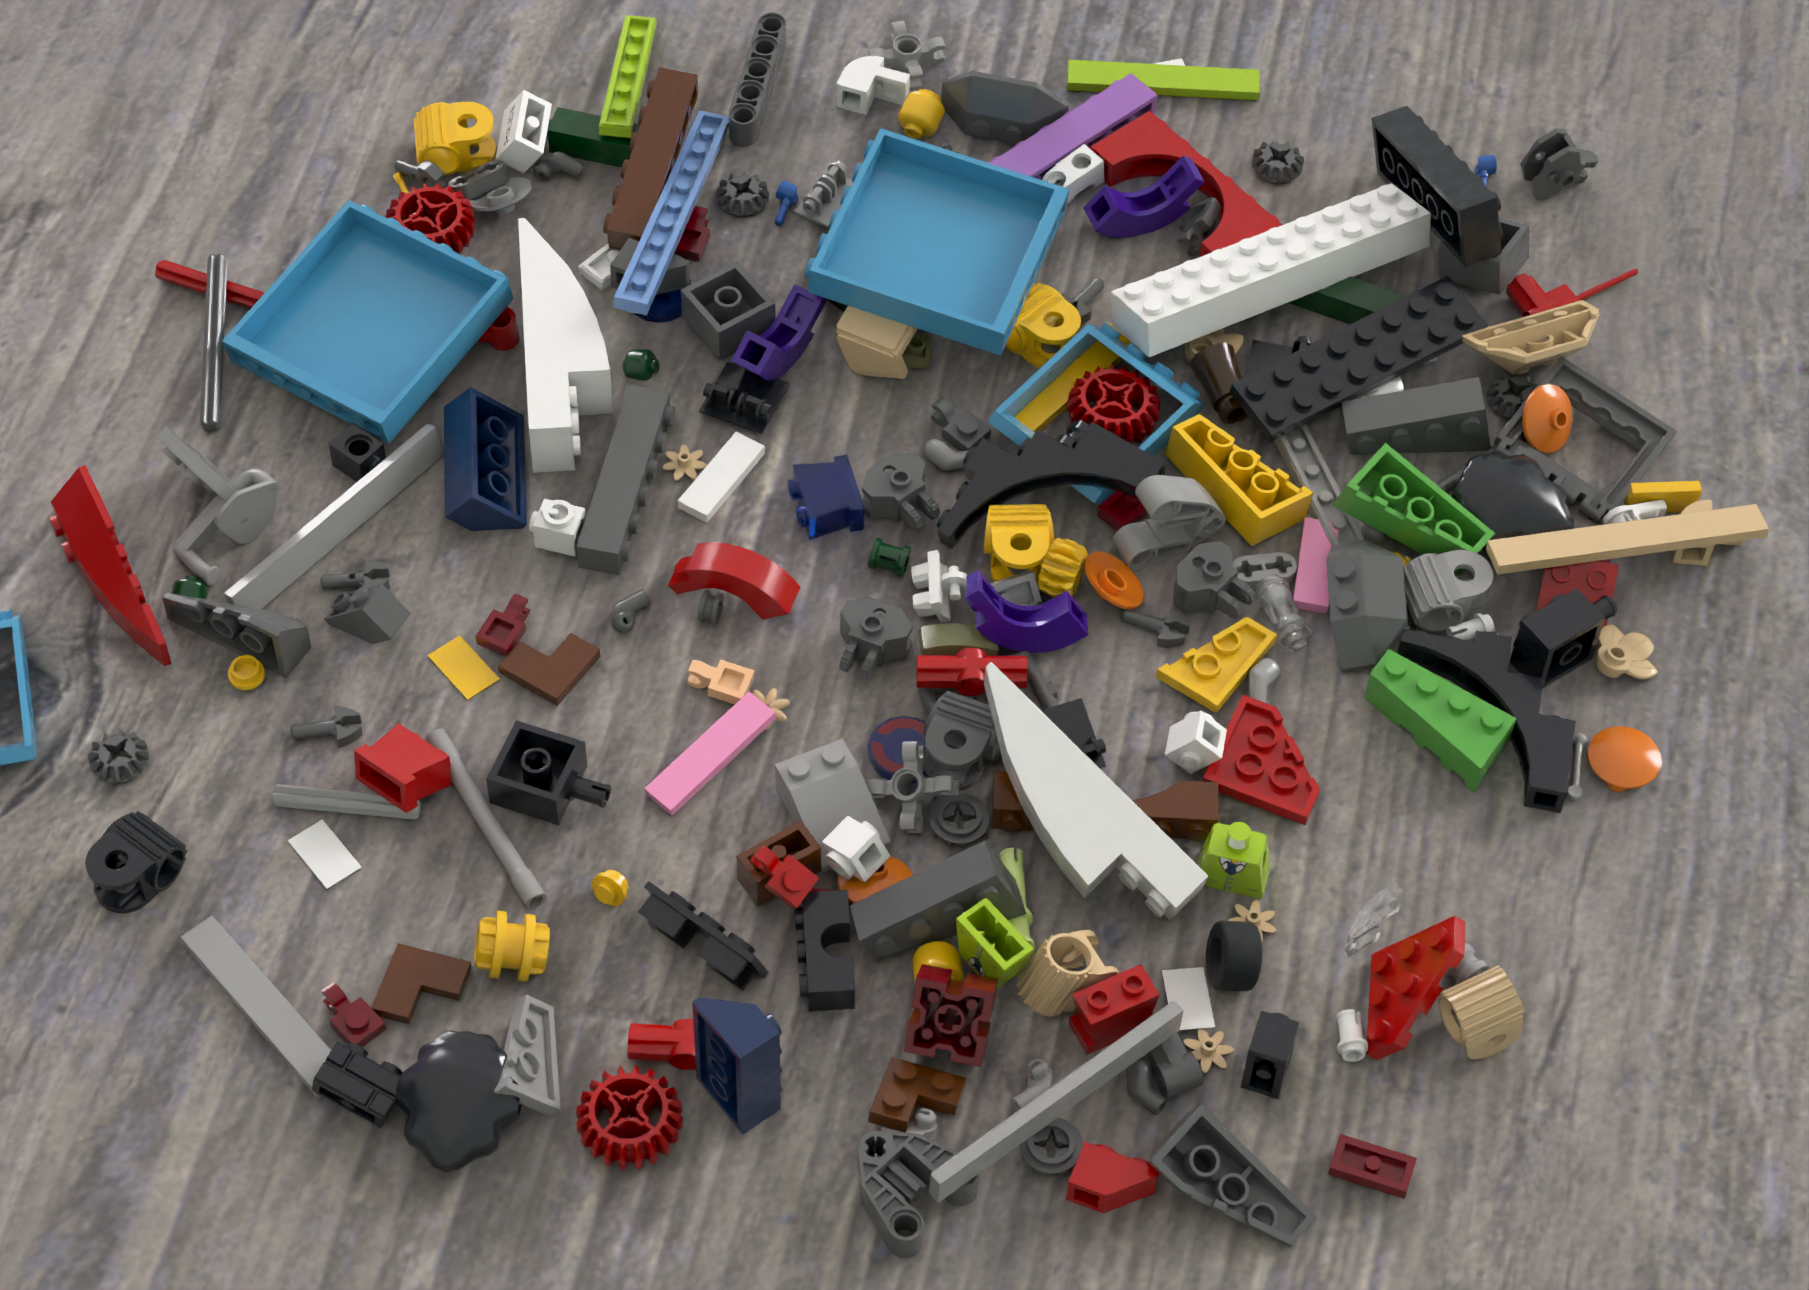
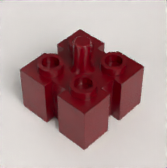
(951, 1015)

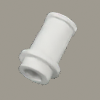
(1467, 629)
(1351, 1043)

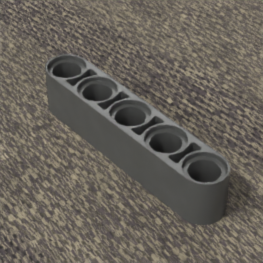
(757, 79)

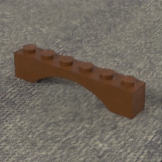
(1180, 811)

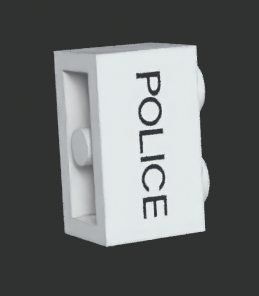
(523, 131)

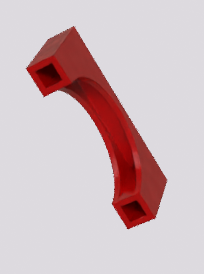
(1151, 148)

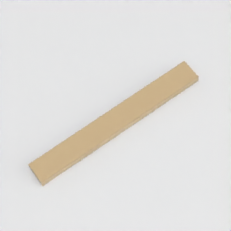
(1626, 539)

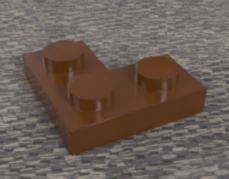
(911, 1085)

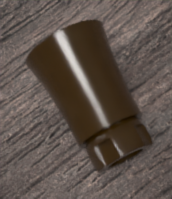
(1217, 370)

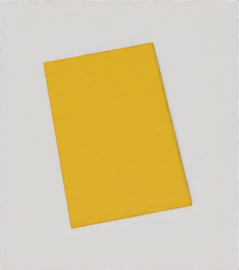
(463, 667)

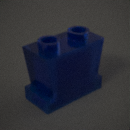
(826, 497)

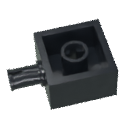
(1560, 635)
(541, 774)

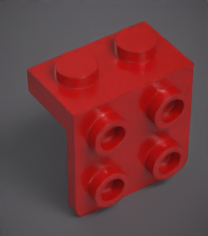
(1590, 578)

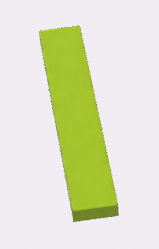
(627, 76)
(1167, 79)

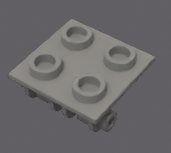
(825, 195)

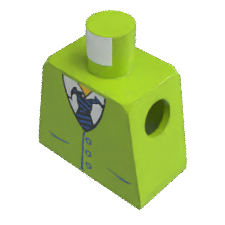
(1236, 859)
(995, 949)

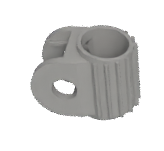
(1441, 598)

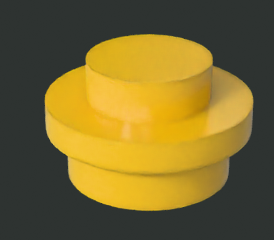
(246, 672)
(610, 887)

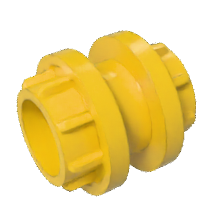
(511, 946)

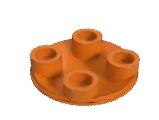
(1624, 758)

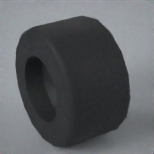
(1233, 955)

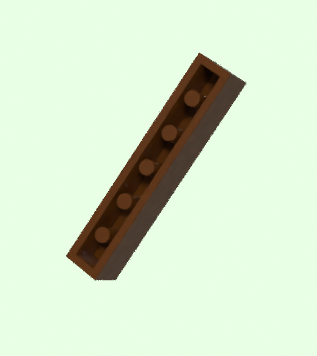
(653, 154)

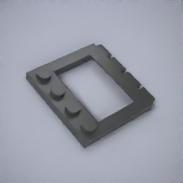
(1611, 412)

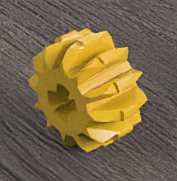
(1062, 567)

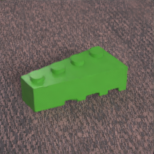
(1410, 507)
(1441, 716)

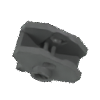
(1558, 164)
(900, 491)
(1211, 581)
(873, 637)

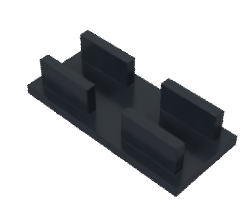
(677, 921)

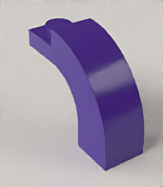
(1145, 210)
(784, 340)
(1025, 628)

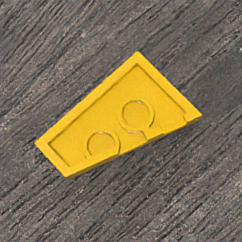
(1219, 666)

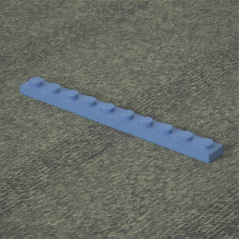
(671, 213)

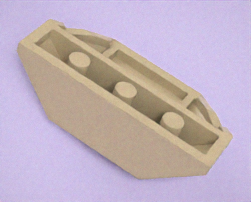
(1536, 337)

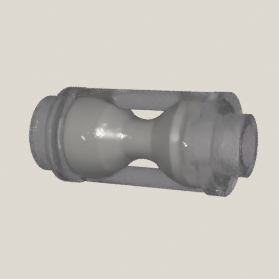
(1276, 599)

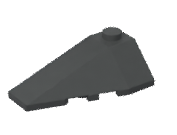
(262, 633)
(1219, 1171)

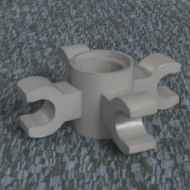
(909, 53)
(911, 815)

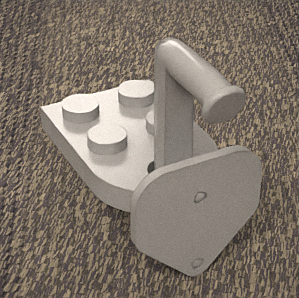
(237, 509)

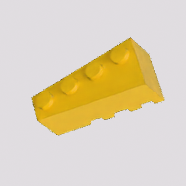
(1246, 490)

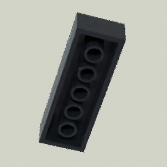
(1433, 176)

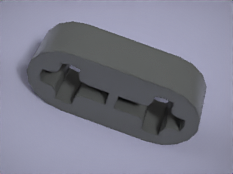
(480, 179)

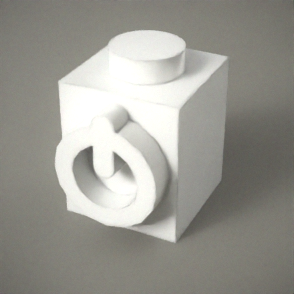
(557, 526)
(1195, 741)
(855, 849)

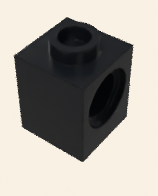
(356, 452)

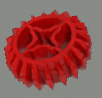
(437, 214)
(1114, 396)
(632, 1137)

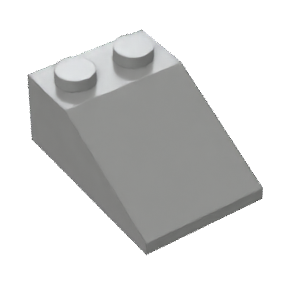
(824, 790)

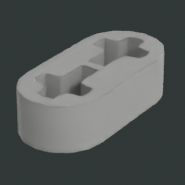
(1262, 565)

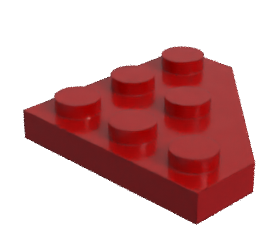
(1263, 764)
(1407, 981)

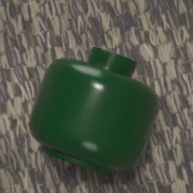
(640, 364)
(190, 587)

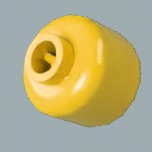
(921, 114)
(939, 955)

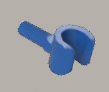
(1486, 166)
(788, 194)

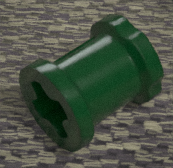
(889, 557)

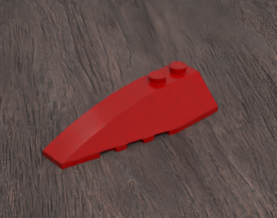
(103, 561)

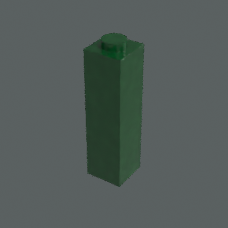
(579, 137)
(1348, 300)

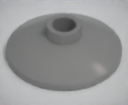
(502, 197)

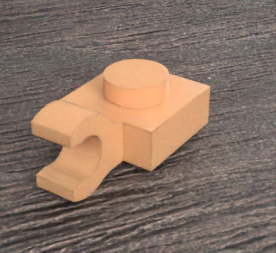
(726, 682)

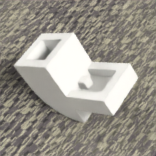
(869, 79)

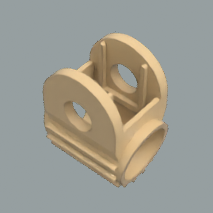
(1047, 979)
(1484, 1009)

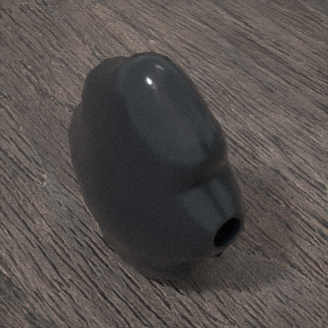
(1512, 496)
(454, 1101)

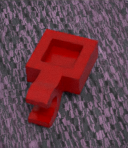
(788, 879)

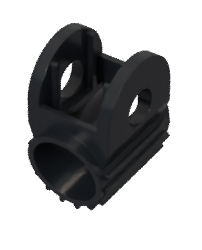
(131, 853)

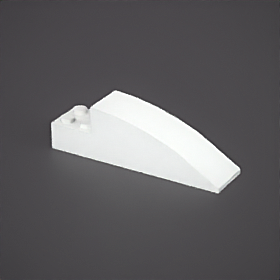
(562, 355)
(1081, 811)

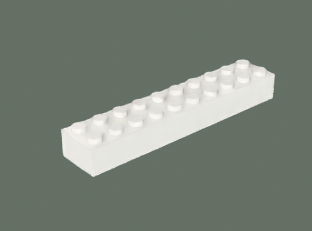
(1269, 269)

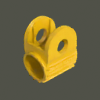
(446, 139)
(1043, 320)
(1017, 538)

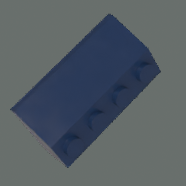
(484, 463)
(738, 1059)

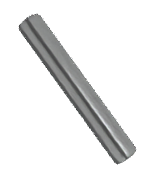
(339, 801)

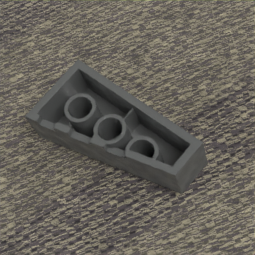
(1419, 420)
(930, 901)

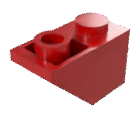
(1108, 1179)

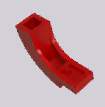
(740, 572)

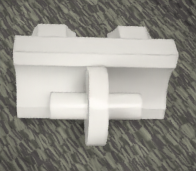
(942, 584)

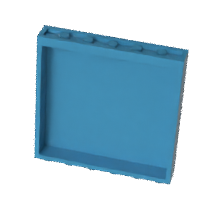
(937, 241)
(368, 320)

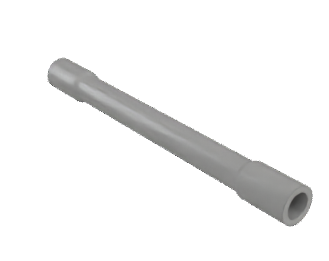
(521, 876)

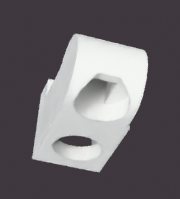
(1076, 172)

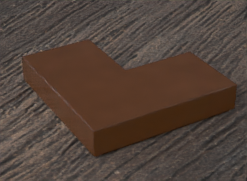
(553, 675)
(416, 972)

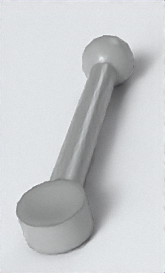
(1574, 791)

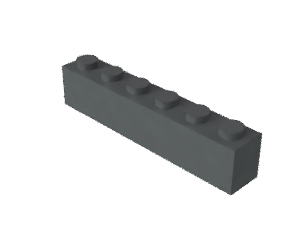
(625, 479)

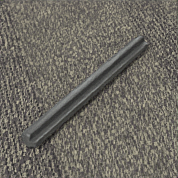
(213, 347)

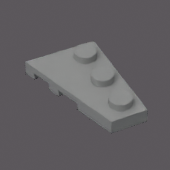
(532, 1057)

